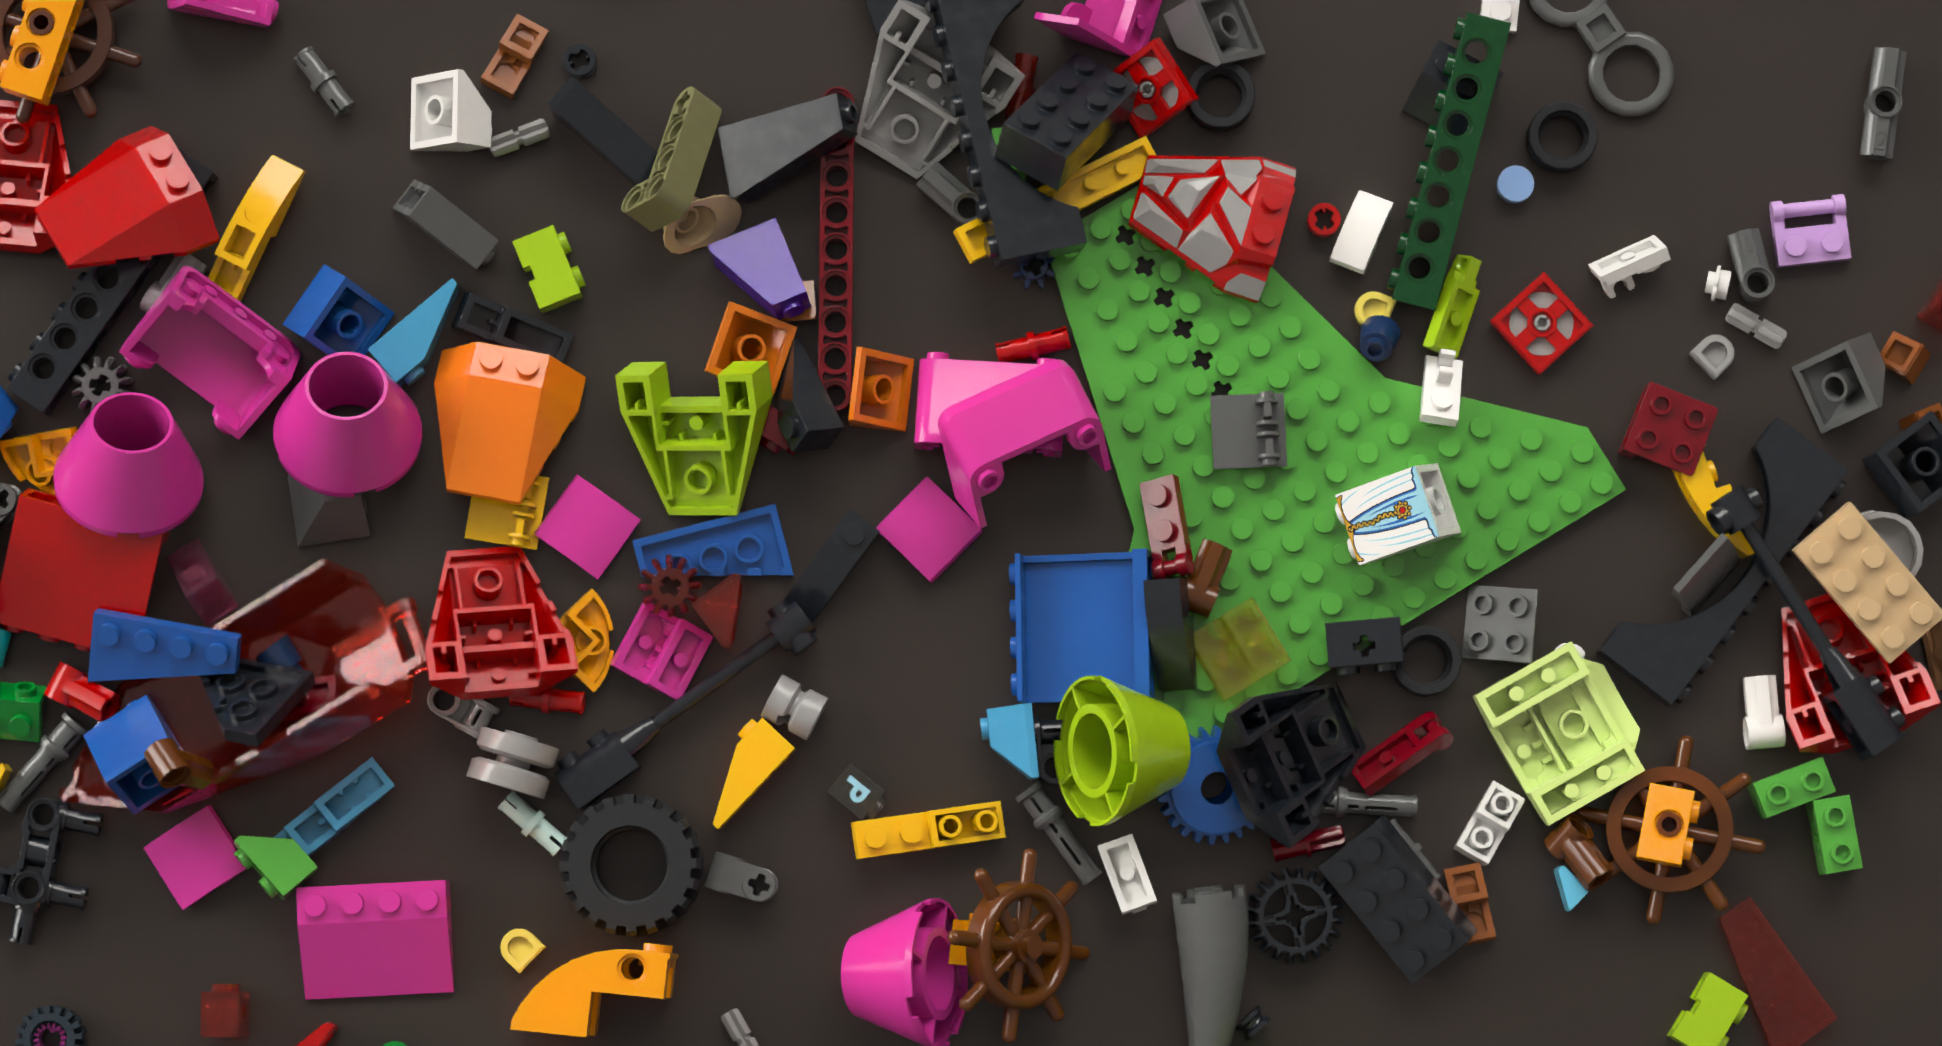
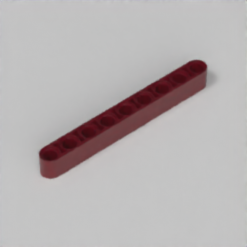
(837, 269)

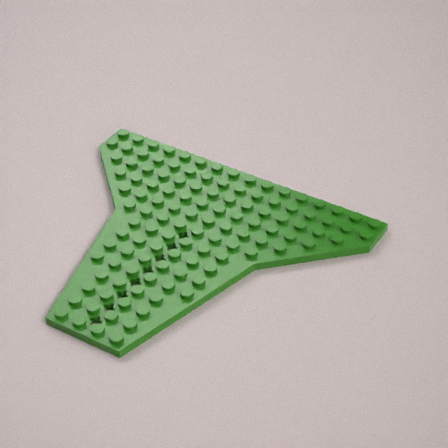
(1345, 425)

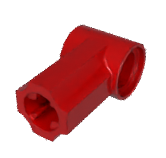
(73, 690)

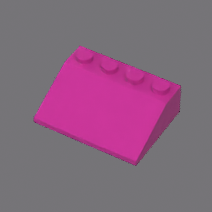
(375, 939)

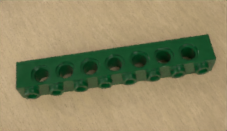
(1425, 290)

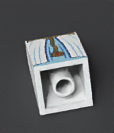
(1397, 513)

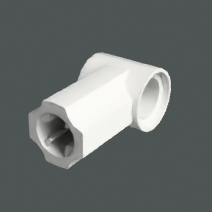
(1763, 724)

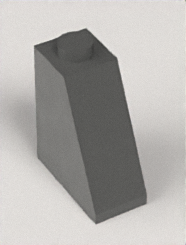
(446, 224)

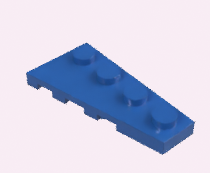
(722, 546)
(148, 647)

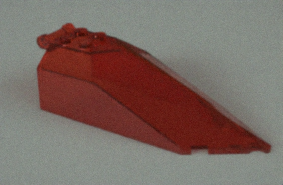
(337, 630)

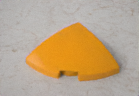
(35, 456)
(590, 627)

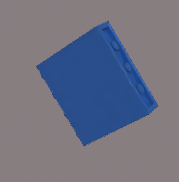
(1079, 621)

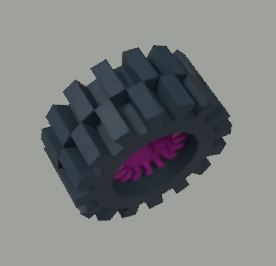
(55, 1019)

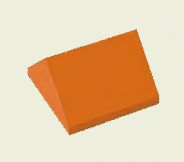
(751, 337)
(880, 390)

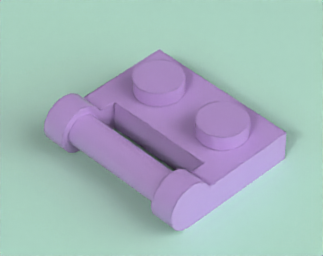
(1810, 243)

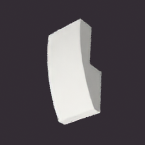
(1361, 232)
(1489, 823)

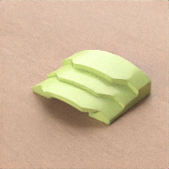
(1562, 731)

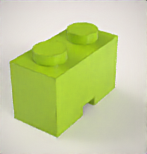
(546, 257)
(1712, 1014)

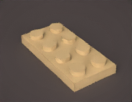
(1868, 582)

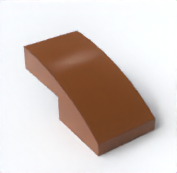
(515, 56)
(1469, 892)

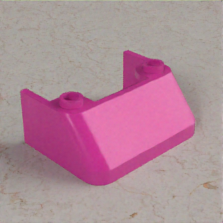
(1106, 24)
(1012, 420)

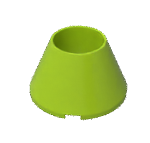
(1116, 749)

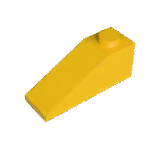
(753, 763)

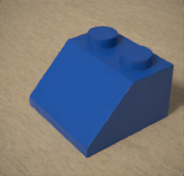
(338, 315)

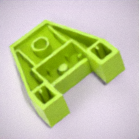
(698, 445)

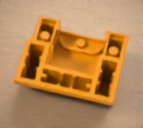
(571, 995)

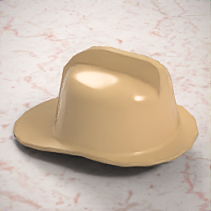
(703, 224)

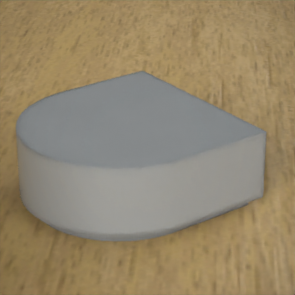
(1713, 354)

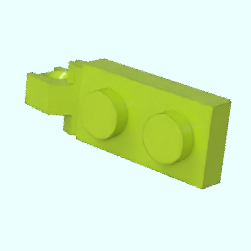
(1454, 306)

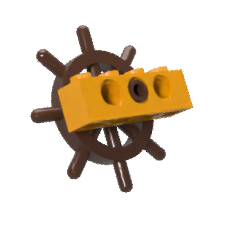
(49, 31)

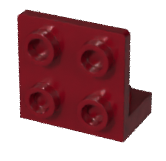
(1668, 429)

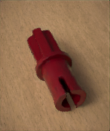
(1316, 841)

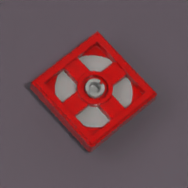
(1161, 89)
(1541, 323)

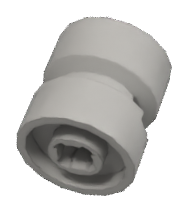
(794, 707)

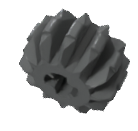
(99, 375)

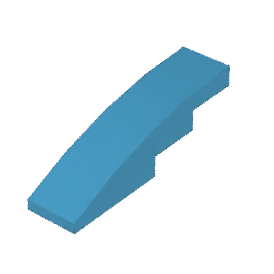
(338, 807)

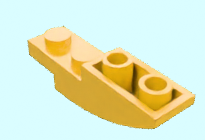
(253, 225)
(1701, 492)
(928, 830)

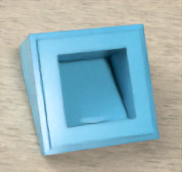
(1569, 887)

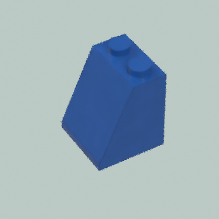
(120, 749)

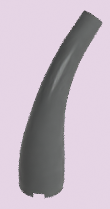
(1213, 960)

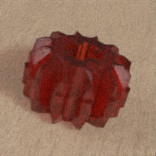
(666, 597)

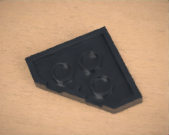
(255, 698)

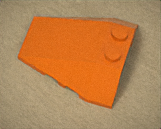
(501, 417)

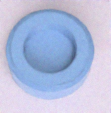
(1515, 184)

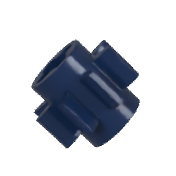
(1030, 278)

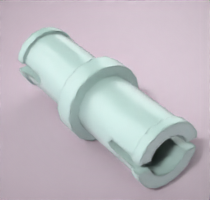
(532, 823)

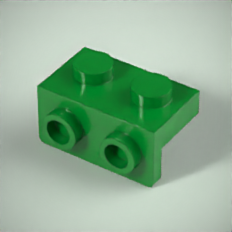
(21, 711)

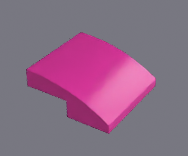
(587, 526)
(929, 529)
(661, 651)
(195, 857)

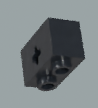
(1343, 637)

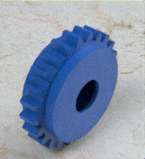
(1199, 814)

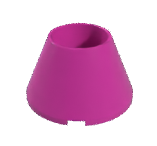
(353, 452)
(129, 469)
(902, 975)

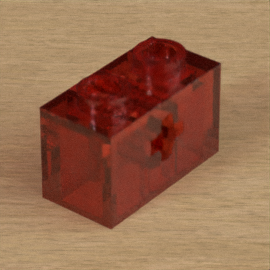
(225, 1011)

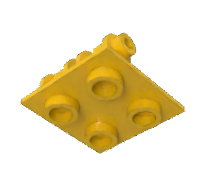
(507, 522)

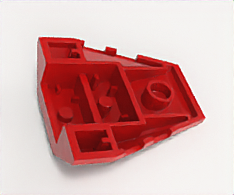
(30, 171)
(129, 205)
(495, 628)
(1806, 682)

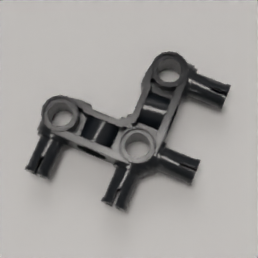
(40, 860)

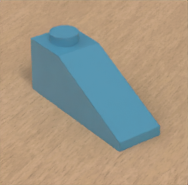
(412, 341)

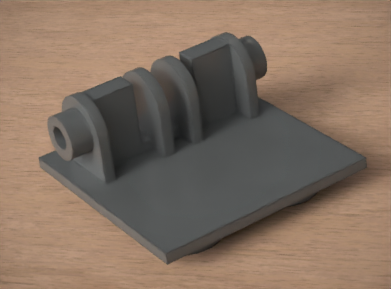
(1248, 430)
(1500, 624)

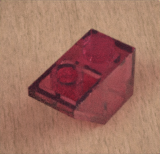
(202, 582)

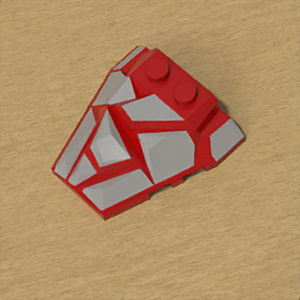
(1216, 215)

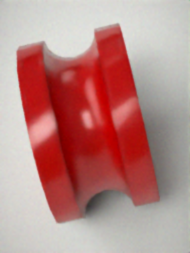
(1312, 220)

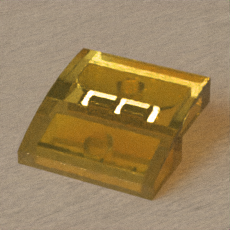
(1238, 649)

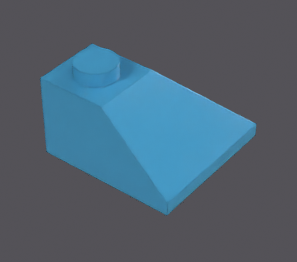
(1013, 737)

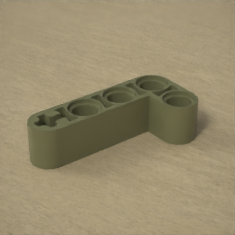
(677, 163)

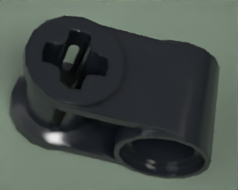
(1044, 745)

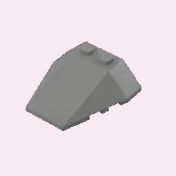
(908, 101)

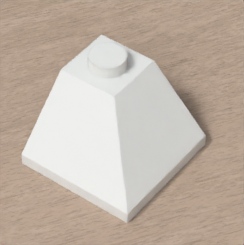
(448, 114)

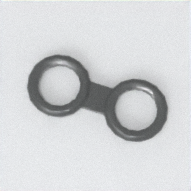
(1604, 36)

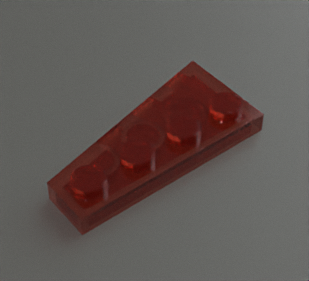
(1777, 986)

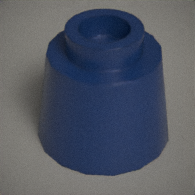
(1379, 337)
(281, 653)

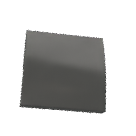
(1706, 575)

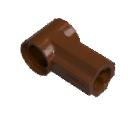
(1208, 570)
(177, 766)
(1573, 844)

